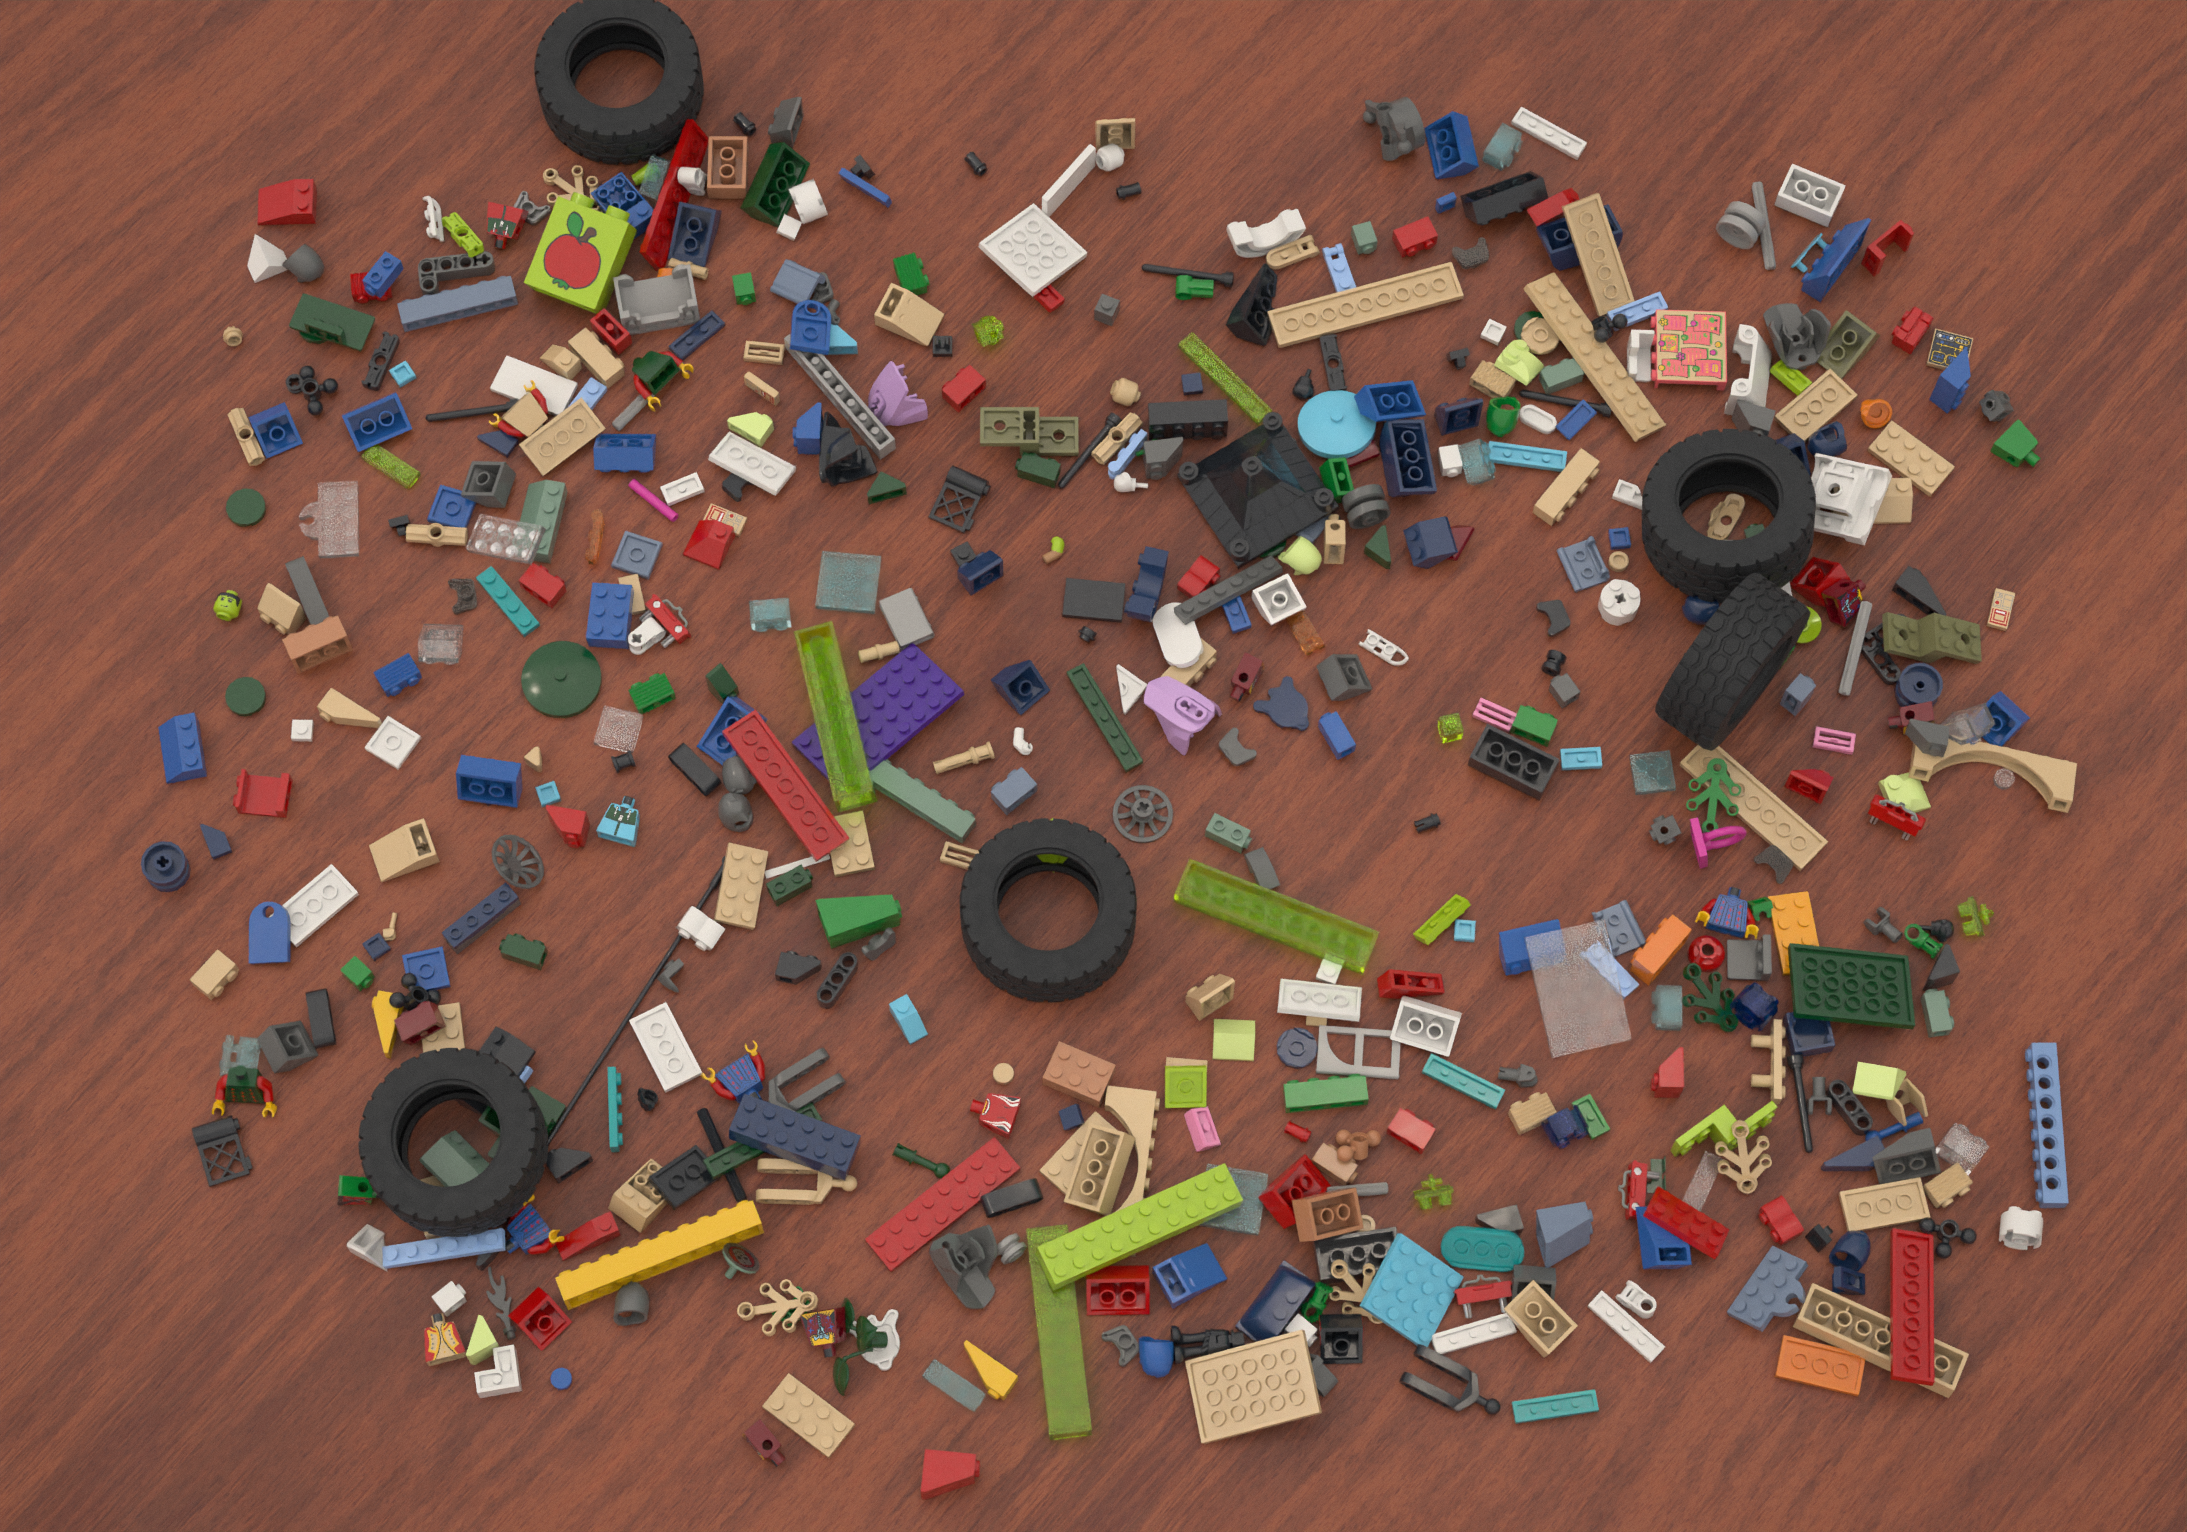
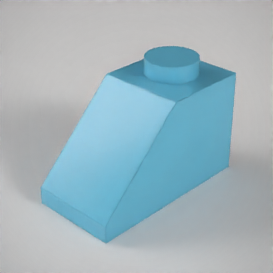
(841, 342)
(908, 1019)

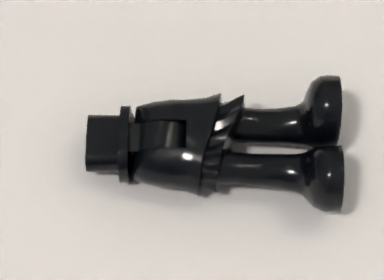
(1213, 1342)

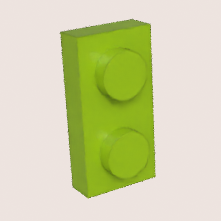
(1791, 378)

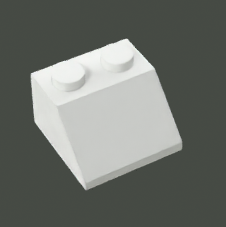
(1278, 599)

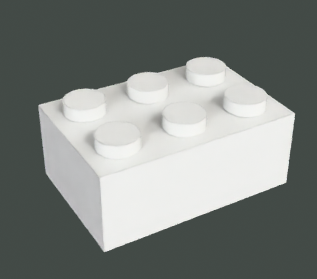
(1809, 195)

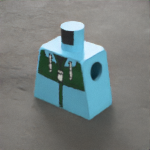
(620, 823)

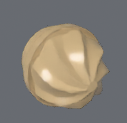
(232, 336)

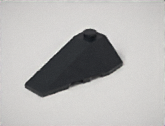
(1249, 316)

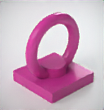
(1702, 840)

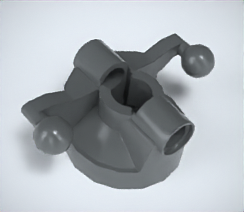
(1399, 126)

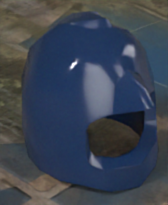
(1825, 442)
(1698, 610)
(1857, 1247)

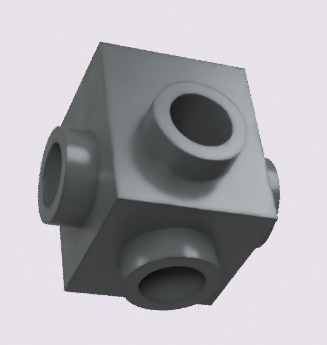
(1996, 405)
(1670, 823)

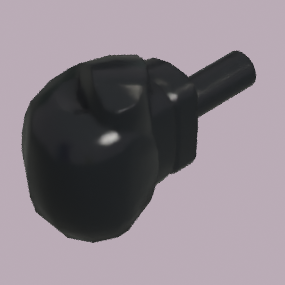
(1303, 387)
(1941, 929)

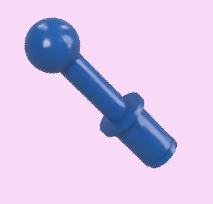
(1912, 1121)

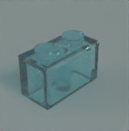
(1502, 147)
(654, 176)
(1477, 462)
(770, 614)
(1667, 1007)

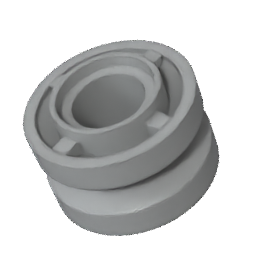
(1010, 1248)

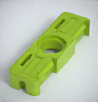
(469, 242)

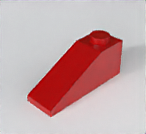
(1552, 207)
(1409, 983)
(588, 1236)

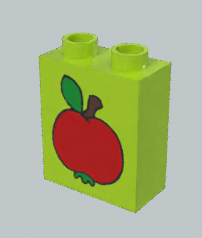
(581, 253)

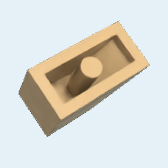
(562, 361)

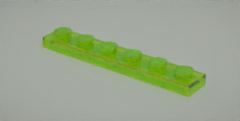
(1224, 378)

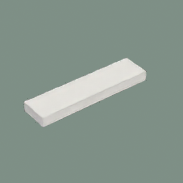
(1549, 133)
(1626, 1326)
(1473, 1334)

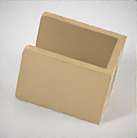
(1910, 1094)

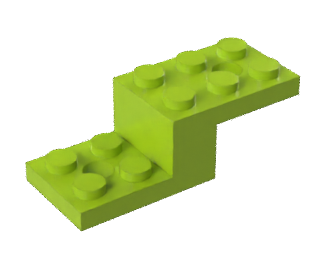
(1719, 1126)

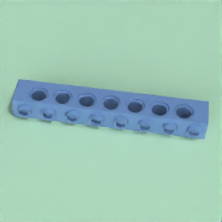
(2047, 1054)

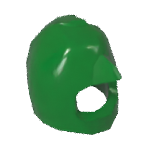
(1500, 420)

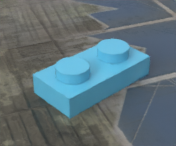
(1581, 758)

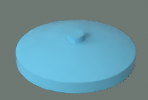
(1333, 425)

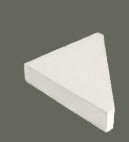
(1130, 688)

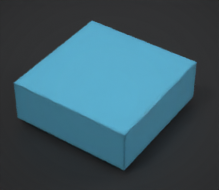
(402, 374)
(548, 794)
(1464, 930)

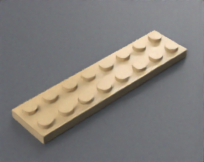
(1760, 807)

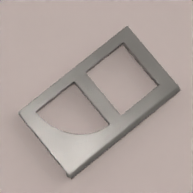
(1329, 1064)

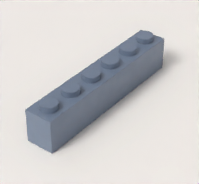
(457, 303)

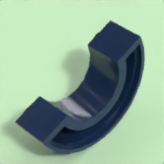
(1148, 586)

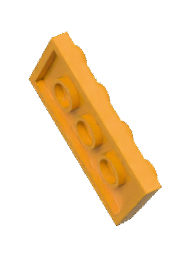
(1792, 923)

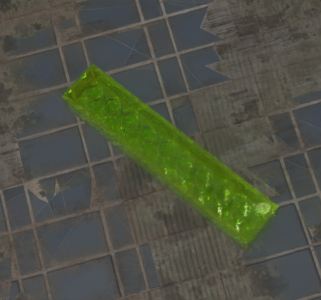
(835, 716)
(1276, 916)
(1059, 1345)

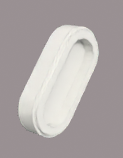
(1537, 419)

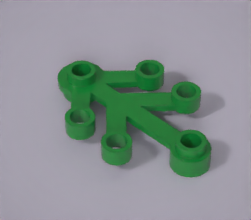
(1714, 792)

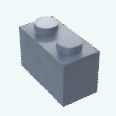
(1798, 694)
(1013, 790)

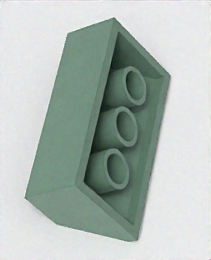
(545, 507)
(453, 1160)

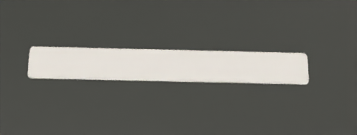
(785, 868)

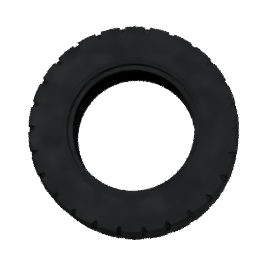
(629, 131)
(1731, 464)
(1732, 661)
(1048, 973)
(413, 1092)

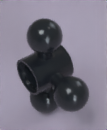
(1603, 327)
(330, 386)
(415, 996)
(1943, 1249)

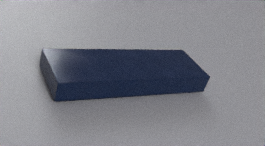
(696, 335)

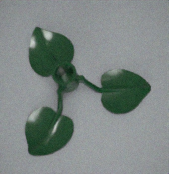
(867, 1339)

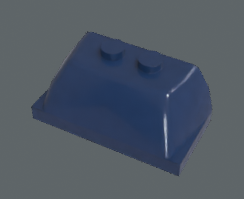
(1559, 243)
(1407, 458)
(1276, 1304)

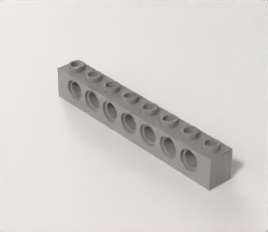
(845, 400)

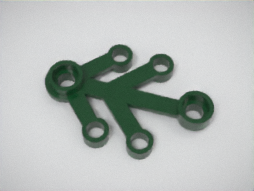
(1711, 1000)

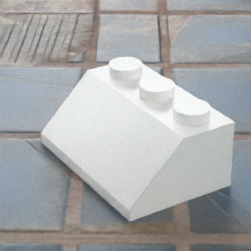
(1425, 1026)

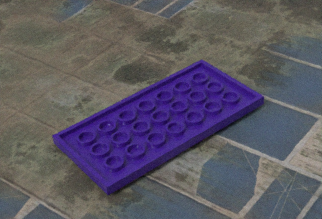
(892, 707)

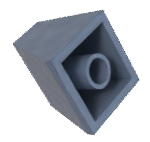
(1562, 1231)

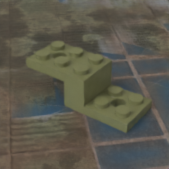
(1029, 431)
(1931, 638)

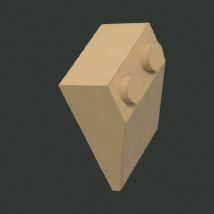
(1115, 131)
(1211, 995)
(1539, 1318)

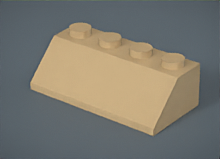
(1896, 504)
(1099, 1169)

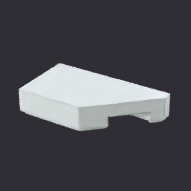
(1628, 494)

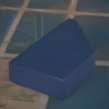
(499, 442)
(216, 841)

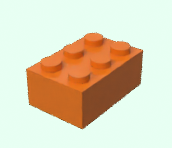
(1659, 949)

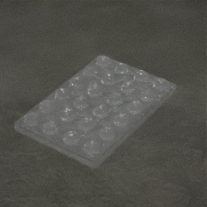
(1577, 988)

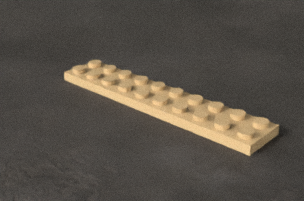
(1365, 304)
(1594, 357)

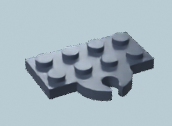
(1770, 1290)

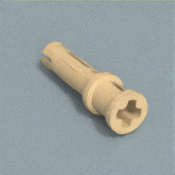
(973, 756)

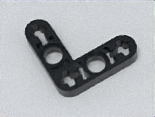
(1877, 649)

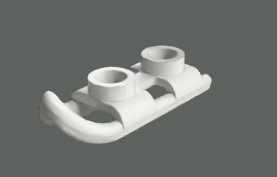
(434, 216)
(1388, 649)

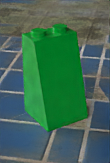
(857, 917)

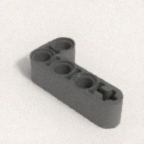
(456, 271)
(307, 590)

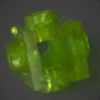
(988, 330)

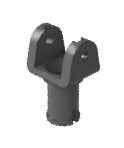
(1883, 926)
(1522, 1075)
(1819, 1095)

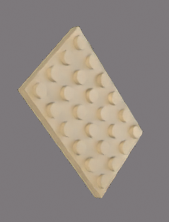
(1253, 1387)

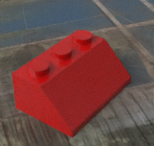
(1118, 1290)

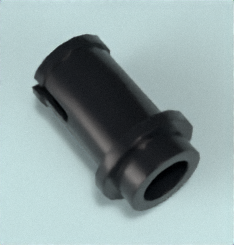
(747, 126)
(975, 163)
(1128, 190)
(1427, 822)

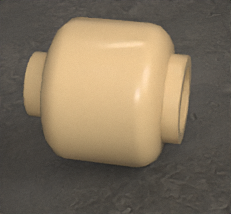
(1125, 392)

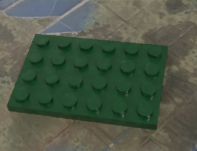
(1851, 986)

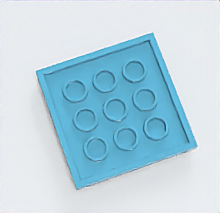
(1411, 1291)

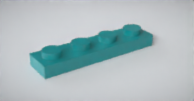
(507, 601)
(1463, 1081)
(615, 1117)
(1555, 1406)

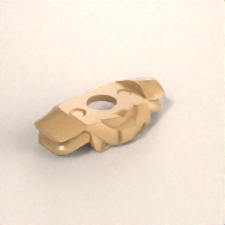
(1731, 507)

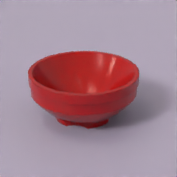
(1705, 962)

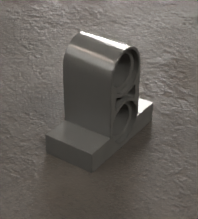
(1324, 1378)

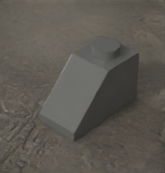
(1928, 737)

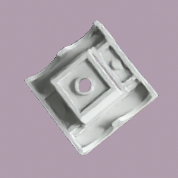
(1859, 496)

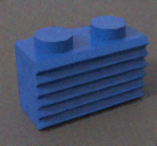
(398, 675)

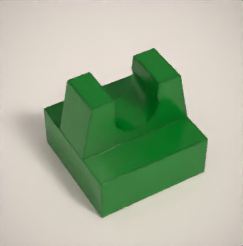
(1760, 905)

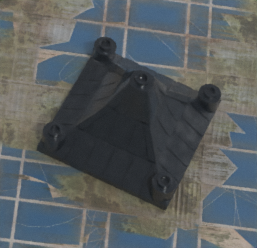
(1257, 491)

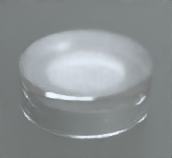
(2003, 778)

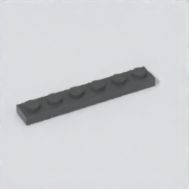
(1228, 590)

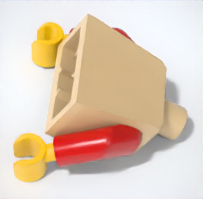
(525, 415)

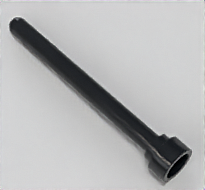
(1225, 278)
(1602, 408)
(471, 412)
(1112, 420)
(1796, 1063)

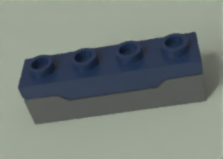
(481, 918)

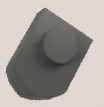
(671, 969)

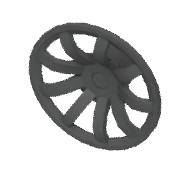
(1142, 812)
(513, 866)

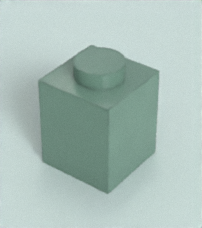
(1364, 238)

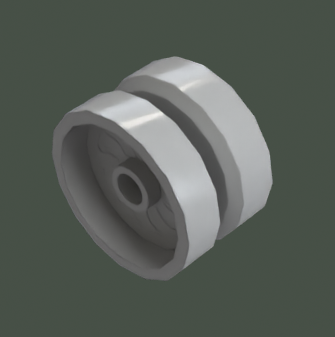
(1741, 225)

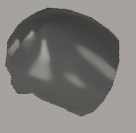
(305, 264)
(737, 776)
(735, 808)
(631, 1298)

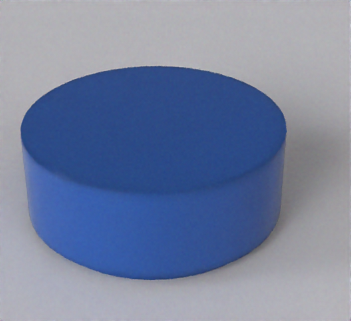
(561, 1378)

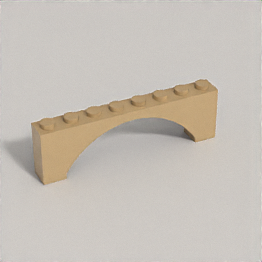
(2048, 775)
(1136, 1113)

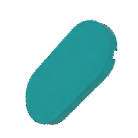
(1482, 1248)

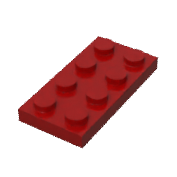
(1686, 1222)

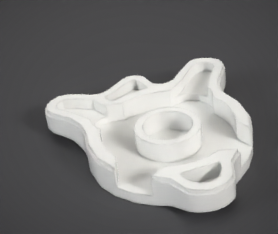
(883, 1356)

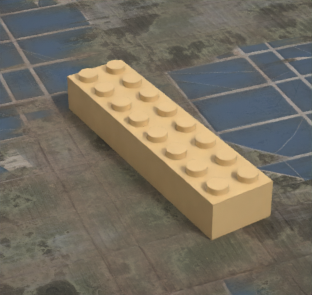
(1869, 1335)

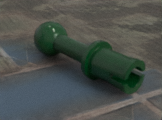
(910, 1156)

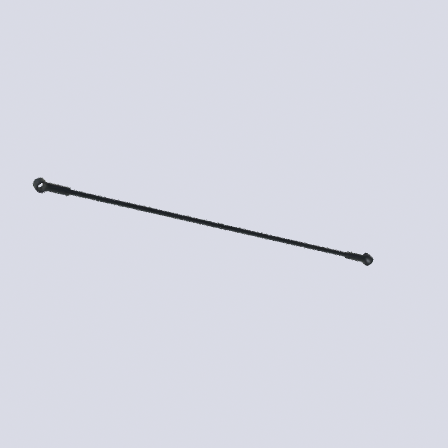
(712, 885)

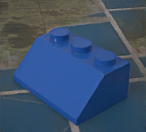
(1451, 146)
(1952, 384)
(1390, 401)
(376, 421)
(624, 452)
(182, 748)
(1513, 948)

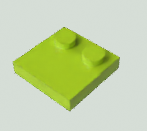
(1185, 1086)

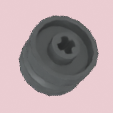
(1365, 506)

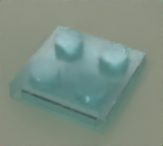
(1652, 772)

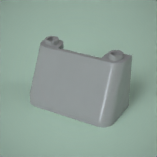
(657, 301)

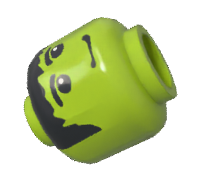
(227, 605)

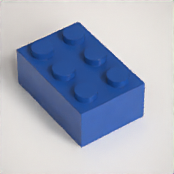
(610, 615)
(502, 776)

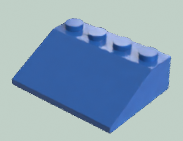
(1834, 259)

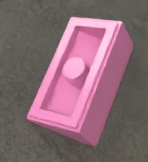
(1202, 1128)

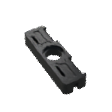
(1330, 352)
(377, 372)

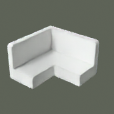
(1639, 355)
(504, 1377)

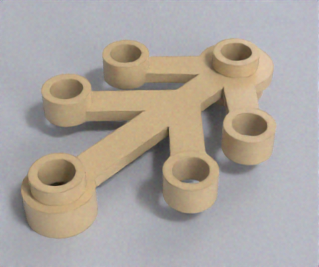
(555, 179)
(1744, 1159)
(1359, 1292)
(781, 1307)

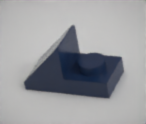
(1848, 1281)

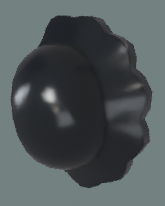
(647, 1098)

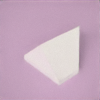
(265, 260)
(368, 1245)

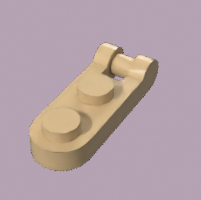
(1292, 253)

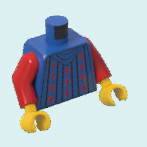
(1729, 915)
(740, 1077)
(530, 1232)

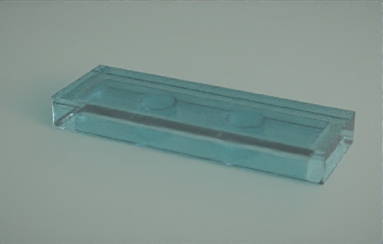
(954, 1385)

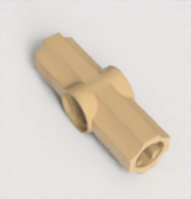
(1124, 430)
(250, 445)
(448, 536)

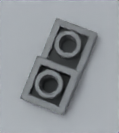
(1262, 869)

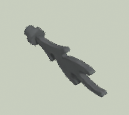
(499, 1302)

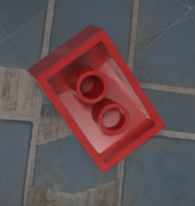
(288, 203)
(1296, 1182)

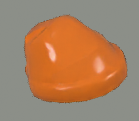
(1875, 413)

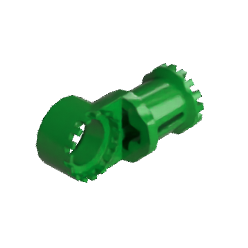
(1923, 941)
(1317, 1301)

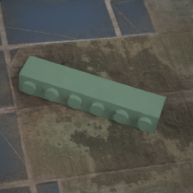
(922, 801)

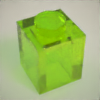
(1450, 727)

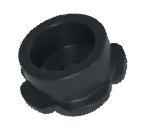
(1087, 634)

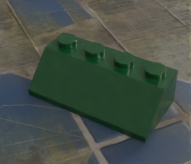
(769, 192)

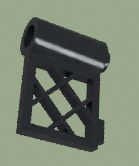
(970, 487)
(220, 1133)

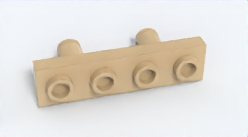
(1774, 1043)

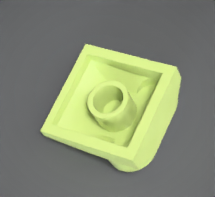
(1519, 362)
(1905, 790)

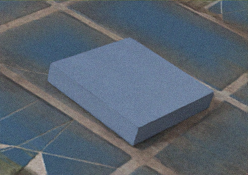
(636, 555)

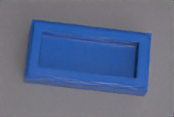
(1575, 420)

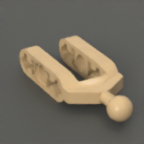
(801, 1197)

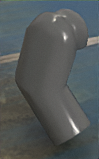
(832, 307)

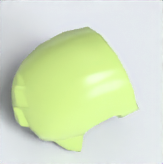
(1302, 556)

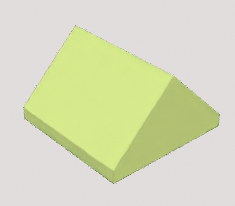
(1233, 1040)
(1877, 1080)
(481, 1342)

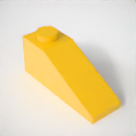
(385, 1017)
(993, 1374)

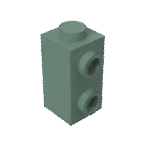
(1560, 375)
(1228, 833)
(1936, 1013)

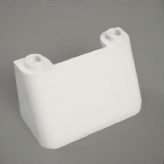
(1756, 353)

